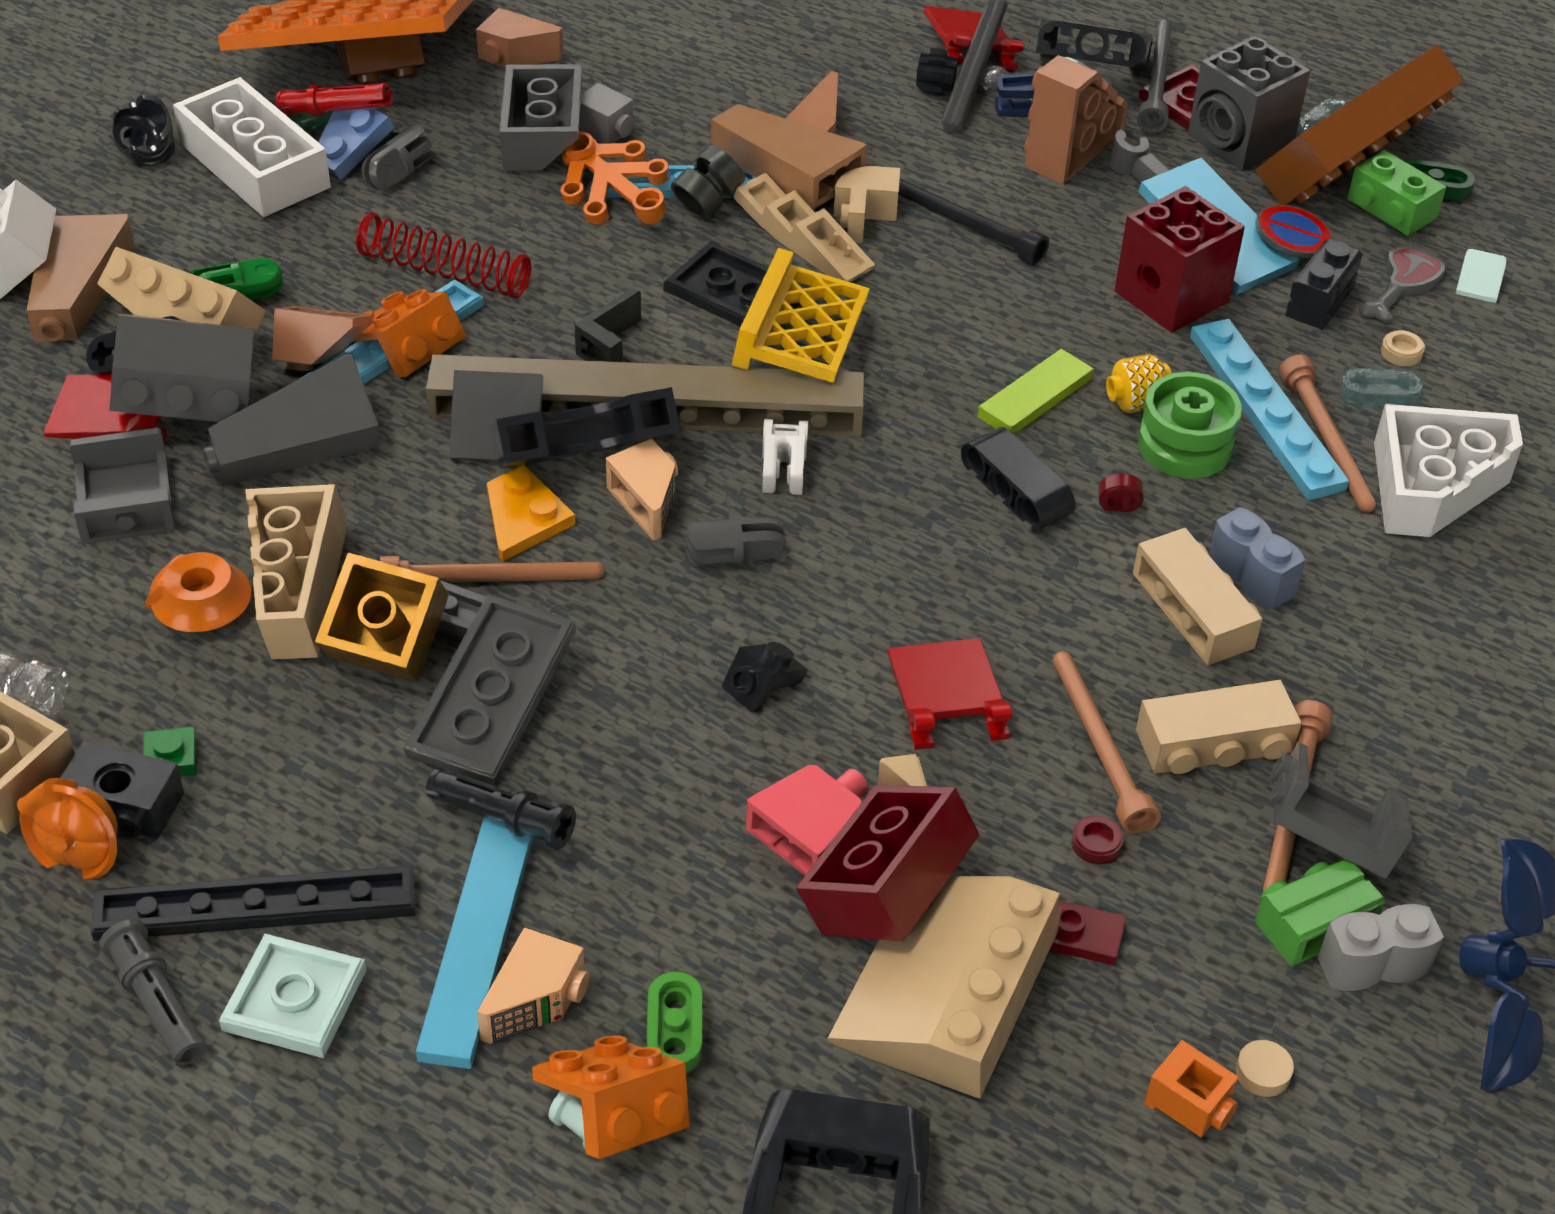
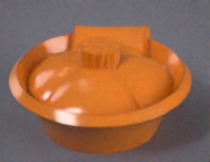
(198, 593)
(69, 827)

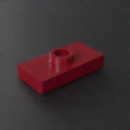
(1088, 933)

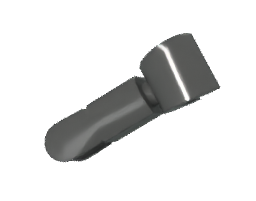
(1134, 159)

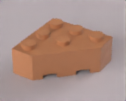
(1070, 118)

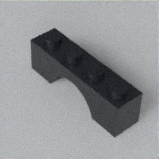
(585, 430)

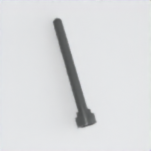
(1154, 112)

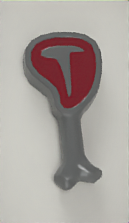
(1411, 274)

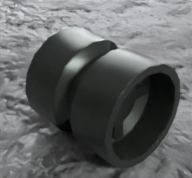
(713, 176)

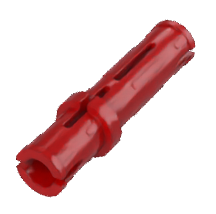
(319, 100)

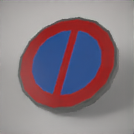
(1292, 230)

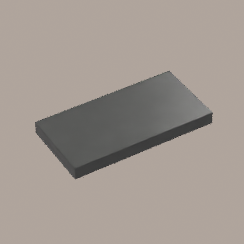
(490, 690)

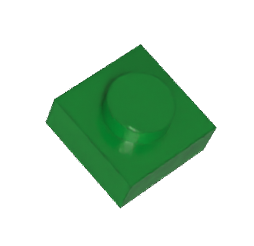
(173, 745)

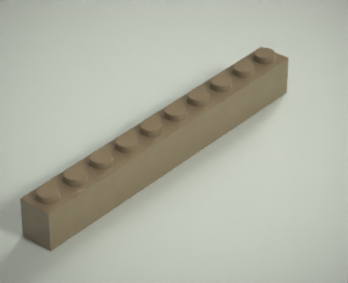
(703, 395)

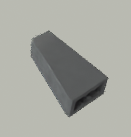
(296, 426)

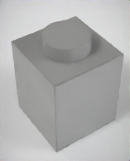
(606, 114)

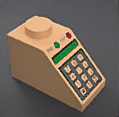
(644, 484)
(532, 986)

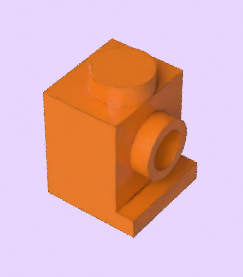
(1193, 1090)

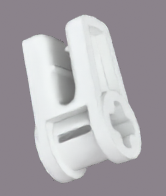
(788, 445)

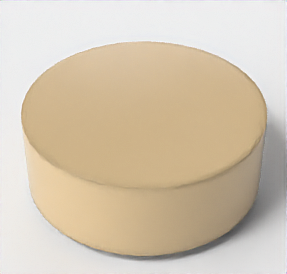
(1402, 348)
(1264, 1068)

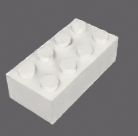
(252, 146)

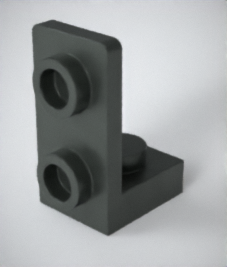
(597, 333)

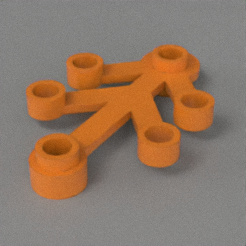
(586, 152)

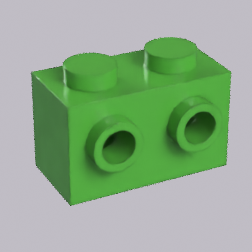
(1396, 192)

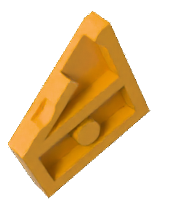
(524, 512)

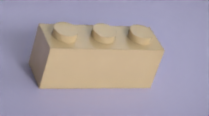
(1197, 596)
(1218, 727)

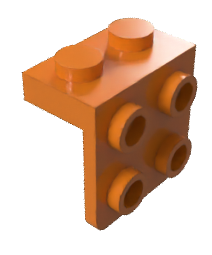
(413, 328)
(624, 1091)

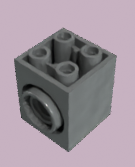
(1248, 102)

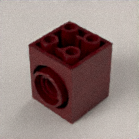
(1178, 258)

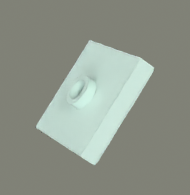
(293, 995)

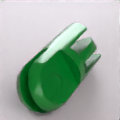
(252, 278)

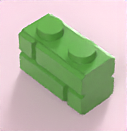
(1299, 912)

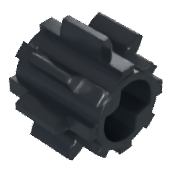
(936, 71)

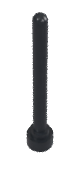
(1029, 245)

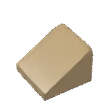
(901, 771)

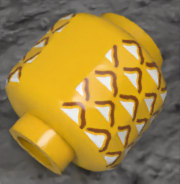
(1132, 379)

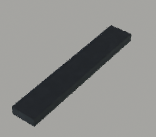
(258, 901)

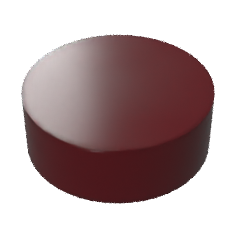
(1121, 493)
(1097, 839)

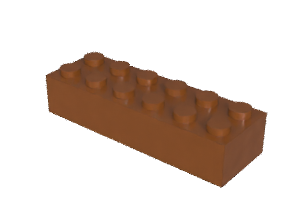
(1360, 127)

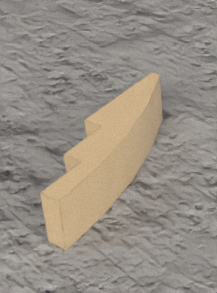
(803, 231)

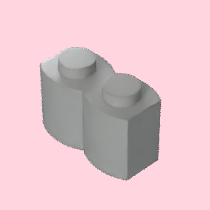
(1375, 947)

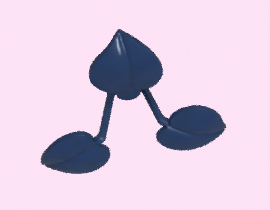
(1526, 899)

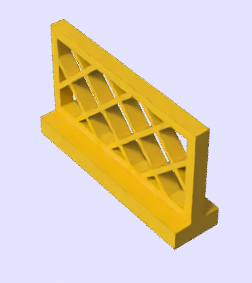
(772, 308)

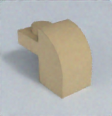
(866, 194)

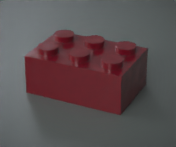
(888, 862)

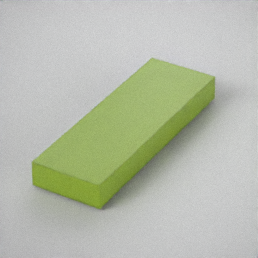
(1035, 392)

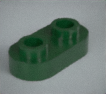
(1457, 179)

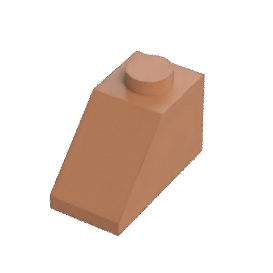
(518, 40)
(313, 335)

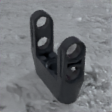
(1139, 50)
(839, 1132)

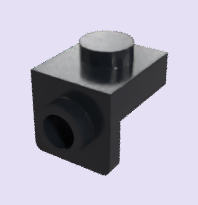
(759, 670)

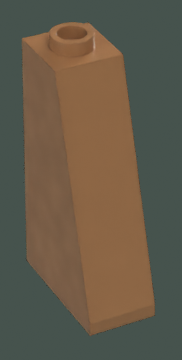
(788, 151)
(65, 285)

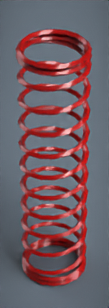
(526, 266)

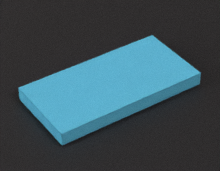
(1257, 259)

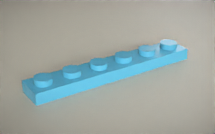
(1270, 410)

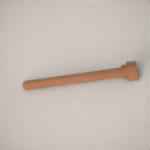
(1299, 375)
(505, 571)
(1315, 726)
(1134, 808)

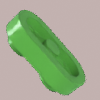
(676, 1026)

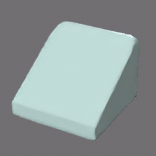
(1481, 275)

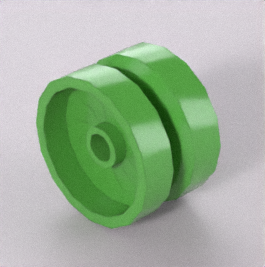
(1189, 424)

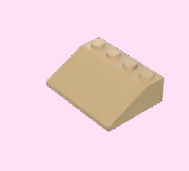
(954, 984)

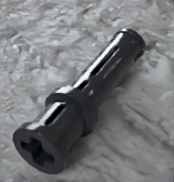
(519, 812)

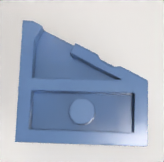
(352, 136)

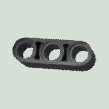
(1019, 478)

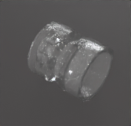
(33, 683)

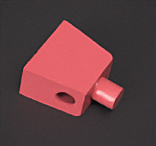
(804, 813)

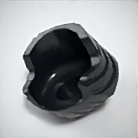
(144, 131)

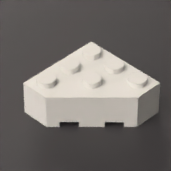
(1441, 464)

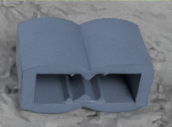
(1257, 558)

